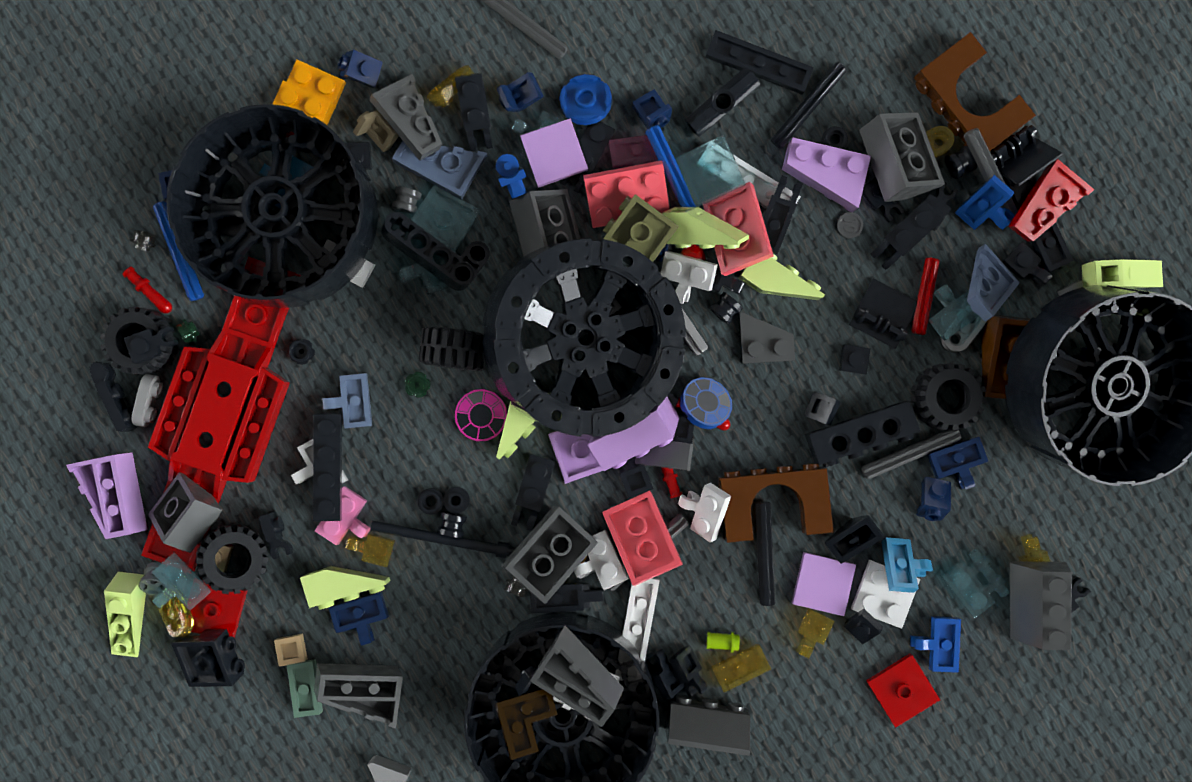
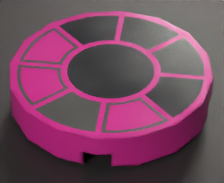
(480, 415)

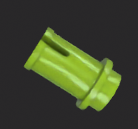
(723, 641)

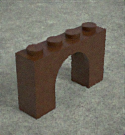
(940, 81)
(807, 483)

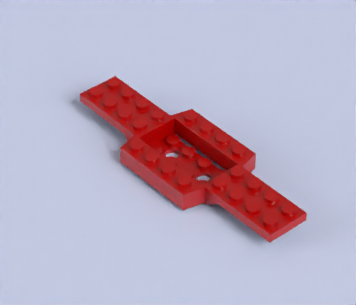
(196, 407)

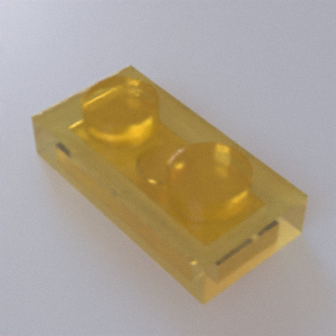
(741, 668)

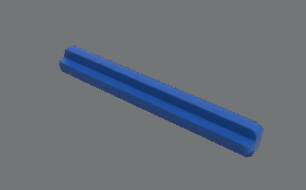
(670, 165)
(186, 273)

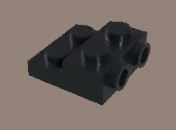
(209, 658)

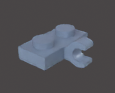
(353, 401)

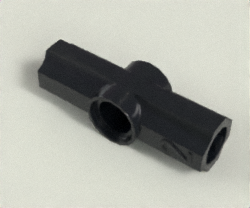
(734, 90)

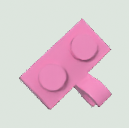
(351, 507)

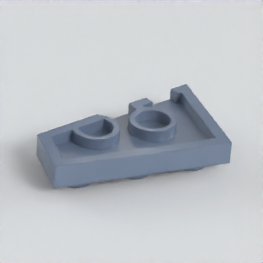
(447, 168)
(989, 284)

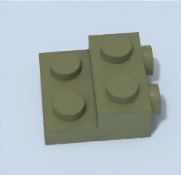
(640, 227)

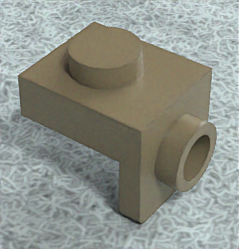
(377, 128)

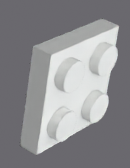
(877, 599)

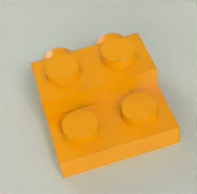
(310, 91)

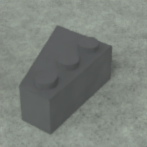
(578, 678)
(361, 689)

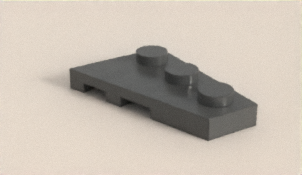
(407, 116)

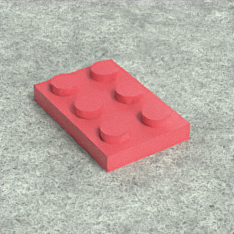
(610, 188)
(742, 211)
(642, 538)

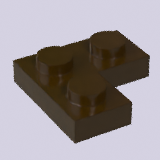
(516, 720)

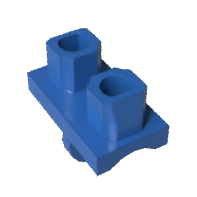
(511, 174)

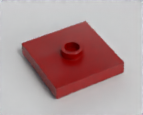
(218, 611)
(903, 690)

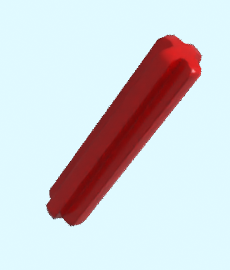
(925, 296)

